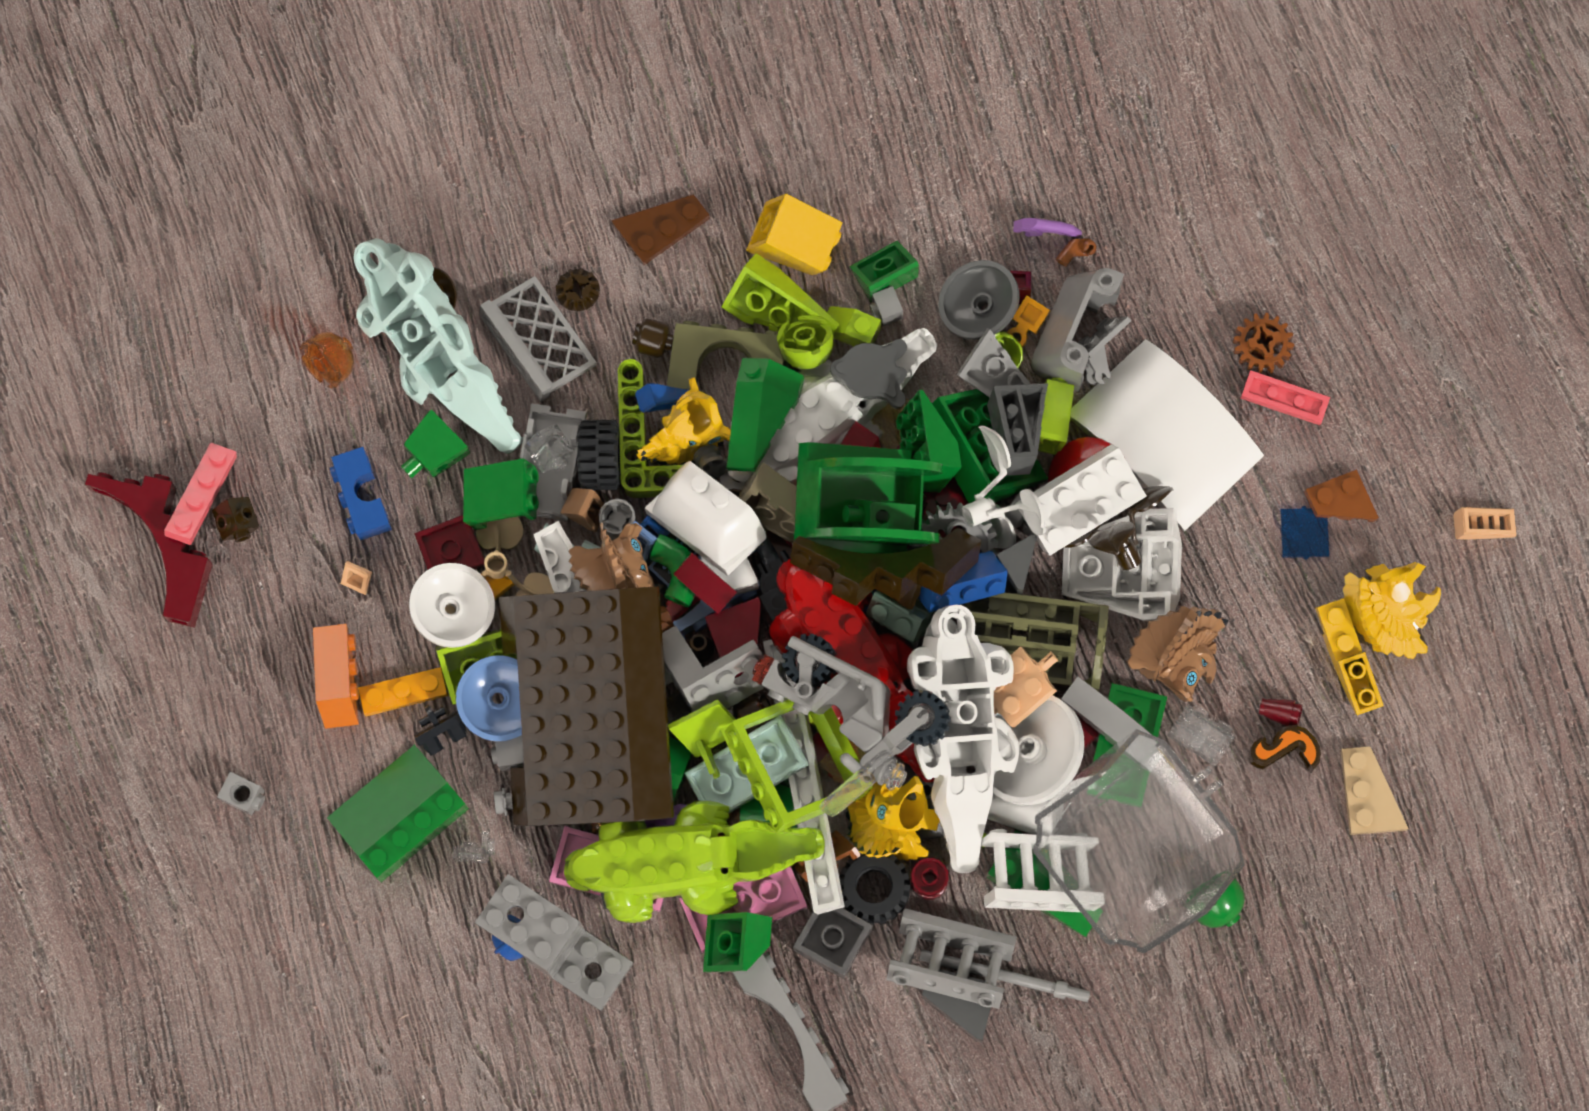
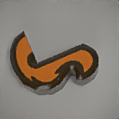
(1284, 742)

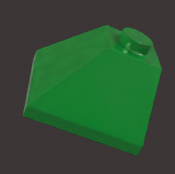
(735, 941)

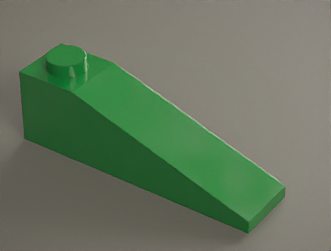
(761, 403)
(1072, 920)

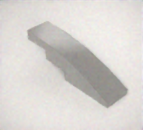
(1100, 712)

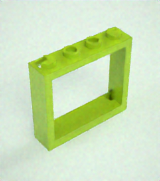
(761, 784)

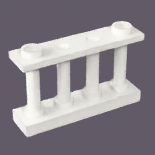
(1029, 896)

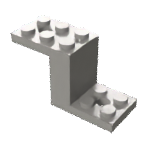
(715, 681)
(554, 942)

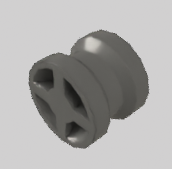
(710, 461)

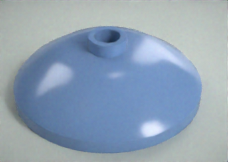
(475, 700)

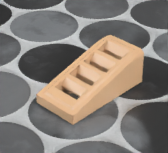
(1466, 523)

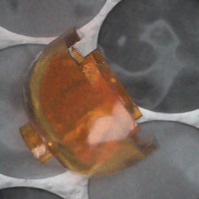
(328, 357)

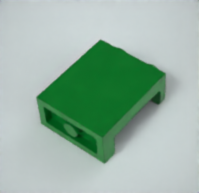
(500, 492)

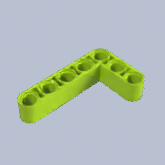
(635, 441)

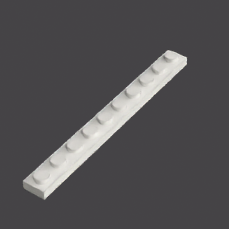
(806, 789)

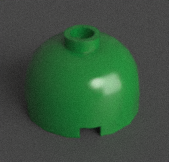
(1226, 909)

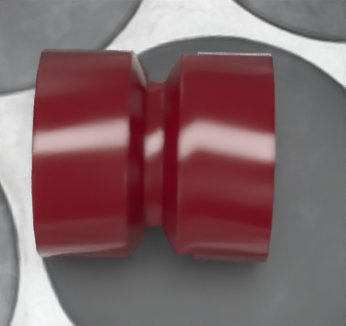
(929, 879)

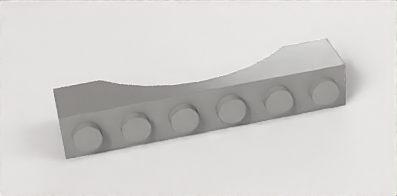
(819, 1086)

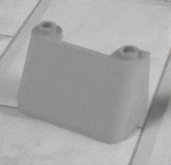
(1056, 352)

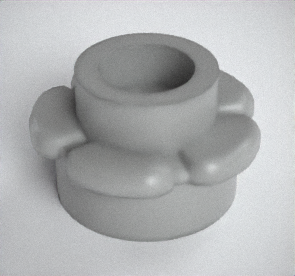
(502, 802)

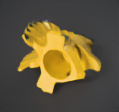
(686, 429)
(888, 821)

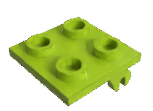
(703, 731)

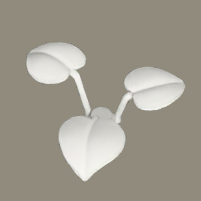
(986, 509)

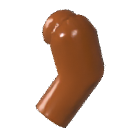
(1076, 248)

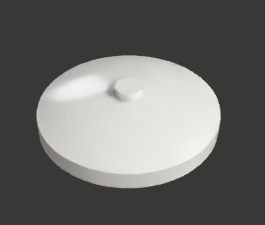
(1048, 755)

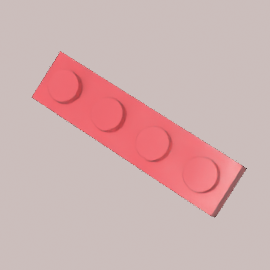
(200, 493)

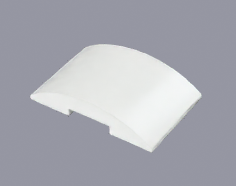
(1168, 431)

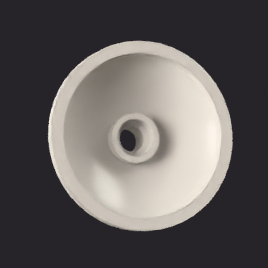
(453, 586)

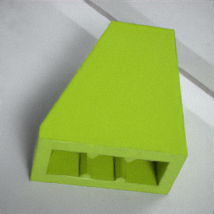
(1056, 416)

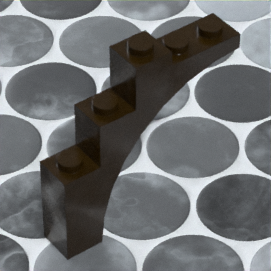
(894, 574)

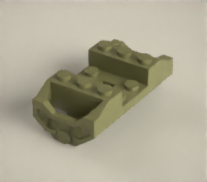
(1050, 627)

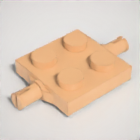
(1028, 688)

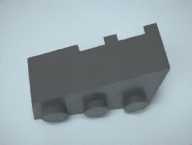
(1017, 418)

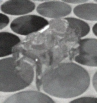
(1201, 734)

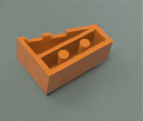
(334, 675)

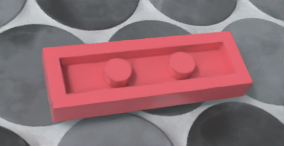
(1285, 397)

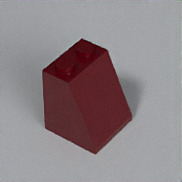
(735, 627)

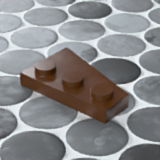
(660, 227)

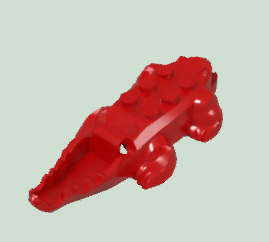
(851, 634)

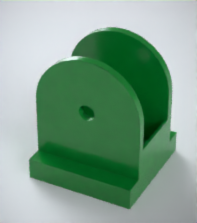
(839, 474)

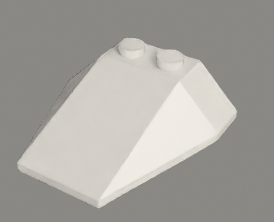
(1138, 592)

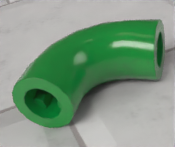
(672, 555)

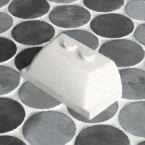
(707, 518)

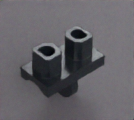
(428, 736)

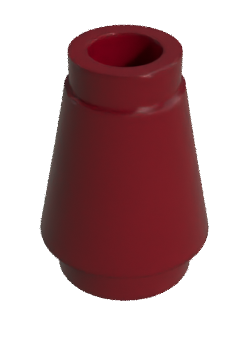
(1281, 710)

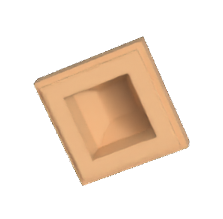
(356, 577)

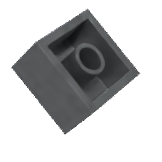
(833, 940)

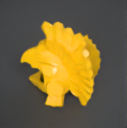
(1388, 610)

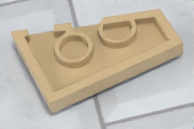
(1368, 796)

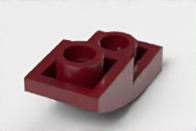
(705, 583)

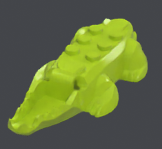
(685, 860)

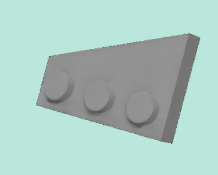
(990, 366)

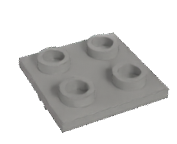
(1097, 358)

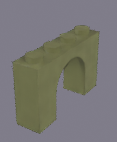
(695, 342)

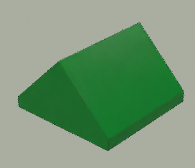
(885, 269)

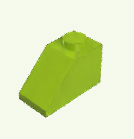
(854, 326)

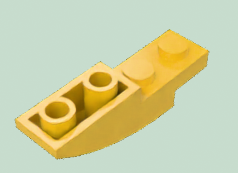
(1348, 657)

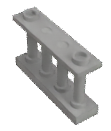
(957, 935)

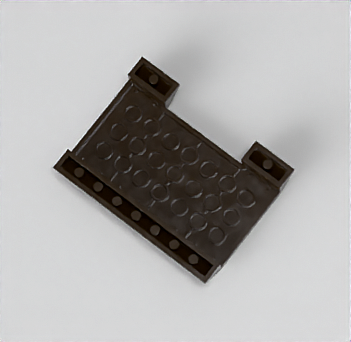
(590, 707)

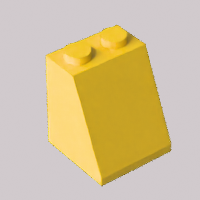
(795, 235)

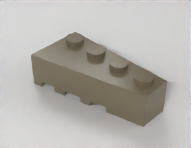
(772, 500)

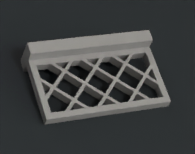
(516, 349)

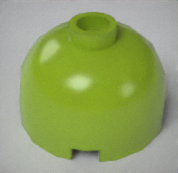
(806, 342)

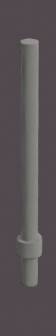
(1059, 989)

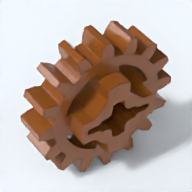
(1252, 347)

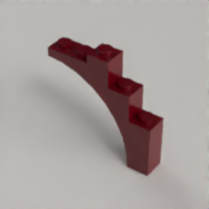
(185, 572)

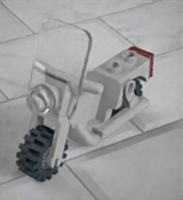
(864, 710)

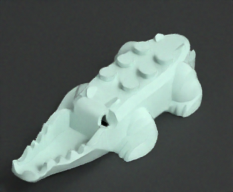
(430, 339)

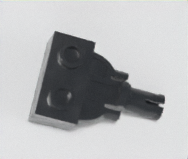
(771, 596)

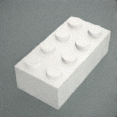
(1086, 498)

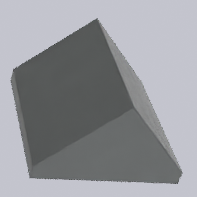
(1017, 562)

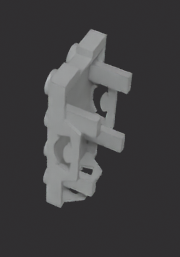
(554, 486)

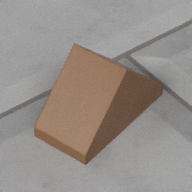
(583, 508)

